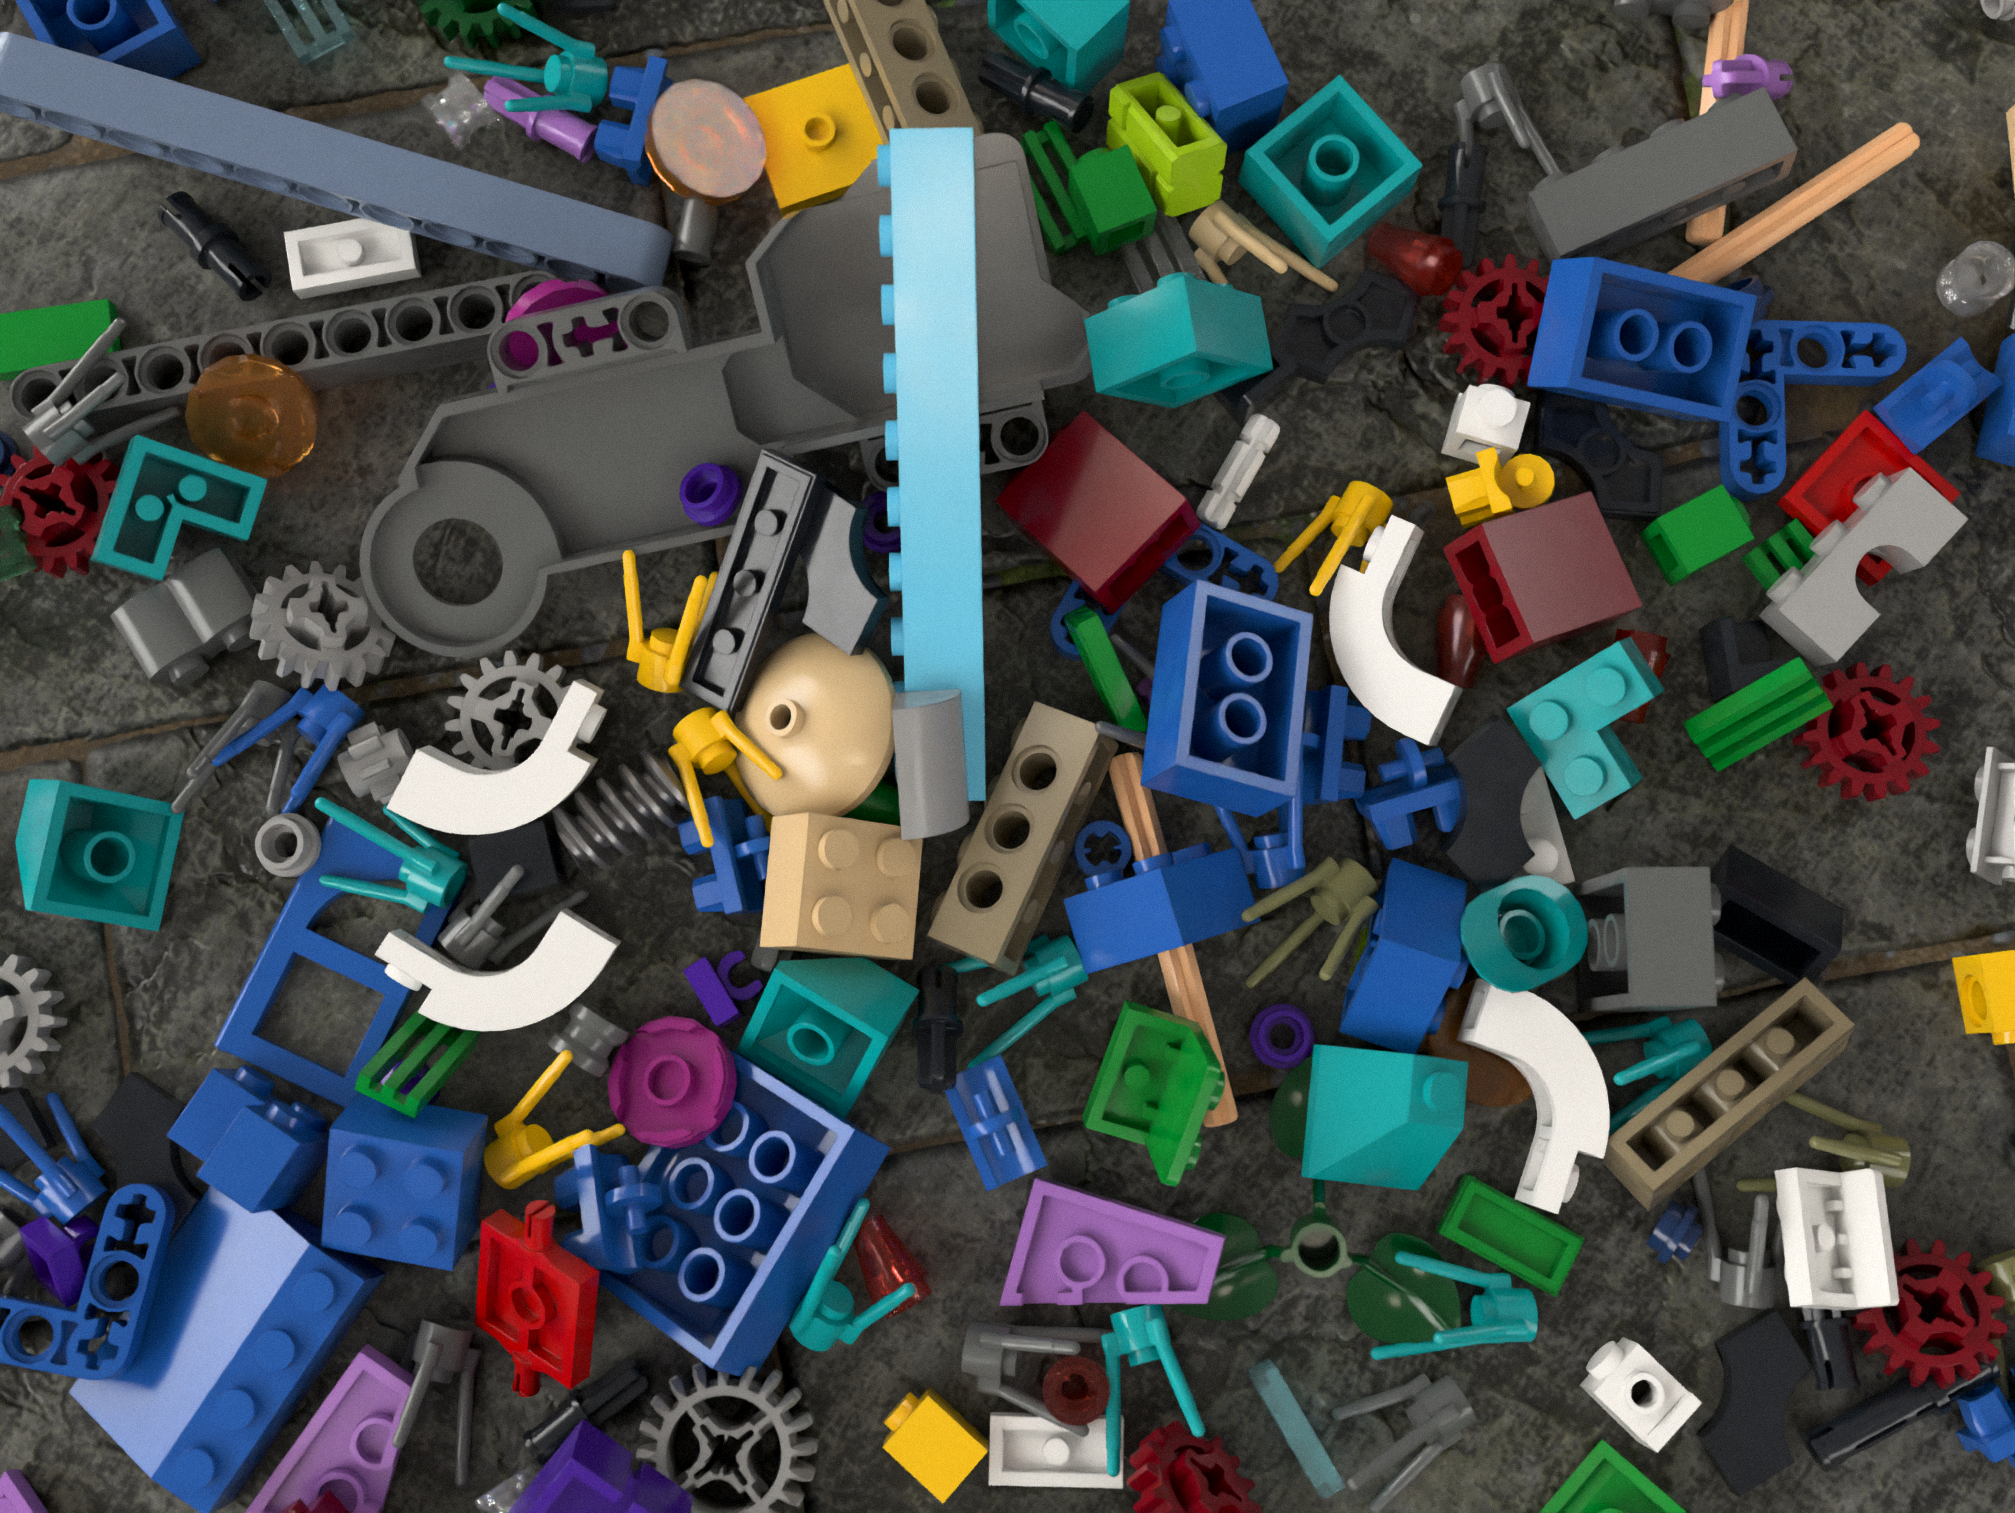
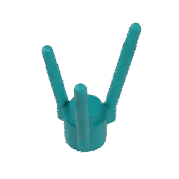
(573, 76)
(431, 873)
(1052, 970)
(1668, 1054)
(828, 1305)
(1496, 1316)
(1145, 1339)

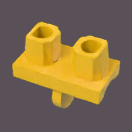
(1498, 489)

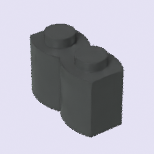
(189, 618)

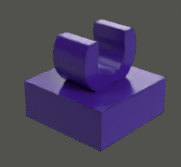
(716, 989)
(57, 1255)

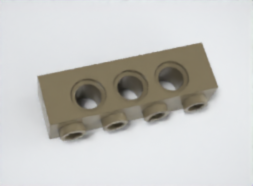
(902, 65)
(1029, 872)
(1727, 1093)

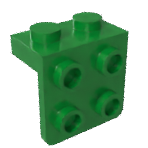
(1156, 1087)

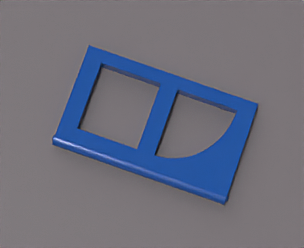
(342, 855)

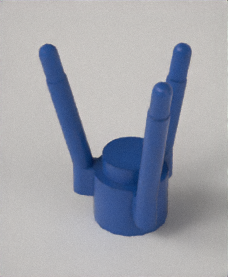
(324, 723)
(1279, 854)
(65, 1186)

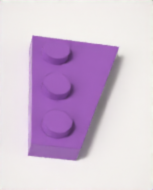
(1105, 1251)
(345, 1442)

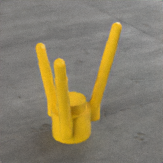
(1354, 521)
(667, 651)
(708, 743)
(529, 1150)

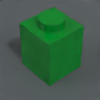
(1111, 199)
(1697, 534)

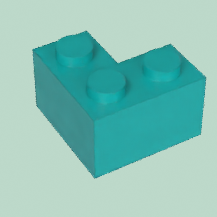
(158, 493)
(1571, 726)

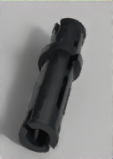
(1886, 1415)

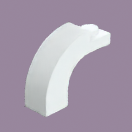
(1367, 646)
(478, 801)
(507, 999)
(1563, 1079)

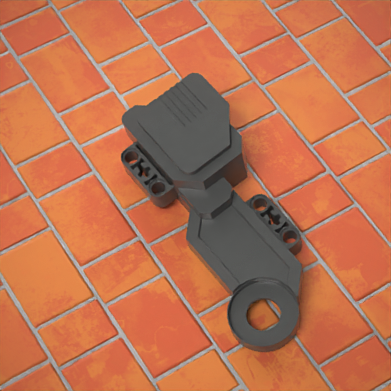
(593, 446)

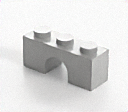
(1820, 604)

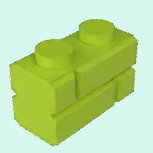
(1169, 143)

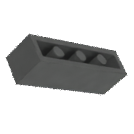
(1662, 180)

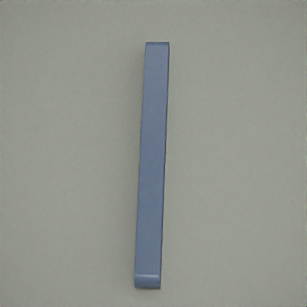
(328, 167)

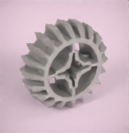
(711, 1422)

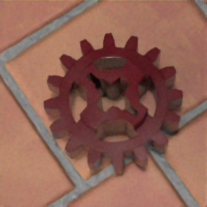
(1478, 330)
(57, 537)
(1882, 751)
(1950, 1325)
(1188, 1475)

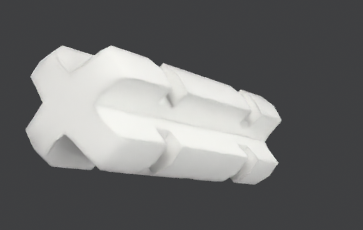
(1238, 471)

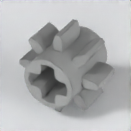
(375, 761)

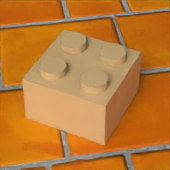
(841, 887)

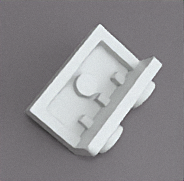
(1836, 1239)

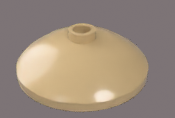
(836, 732)

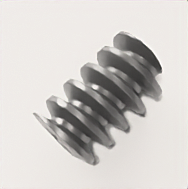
(621, 812)

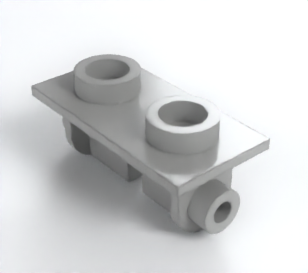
(1992, 841)

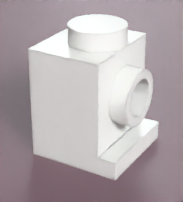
(1485, 416)
(1657, 1412)

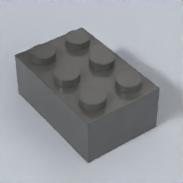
(1649, 941)

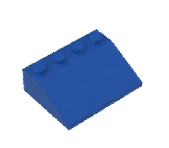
(746, 1220)
(228, 1347)

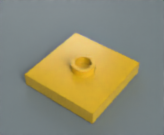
(815, 137)

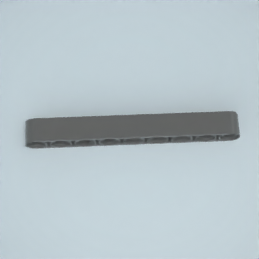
(327, 358)

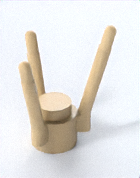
(1228, 236)

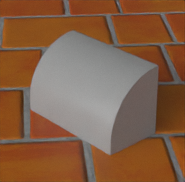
(930, 762)

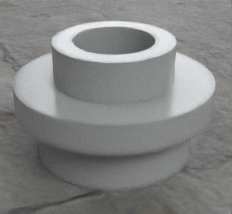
(272, 839)

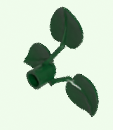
(1383, 1296)

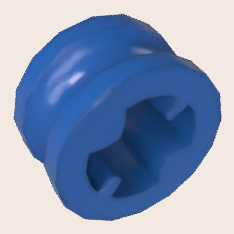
(1099, 830)

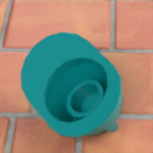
(1524, 933)

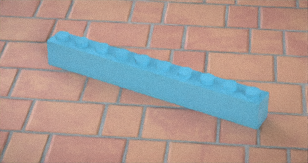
(936, 421)

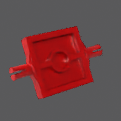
(536, 1298)

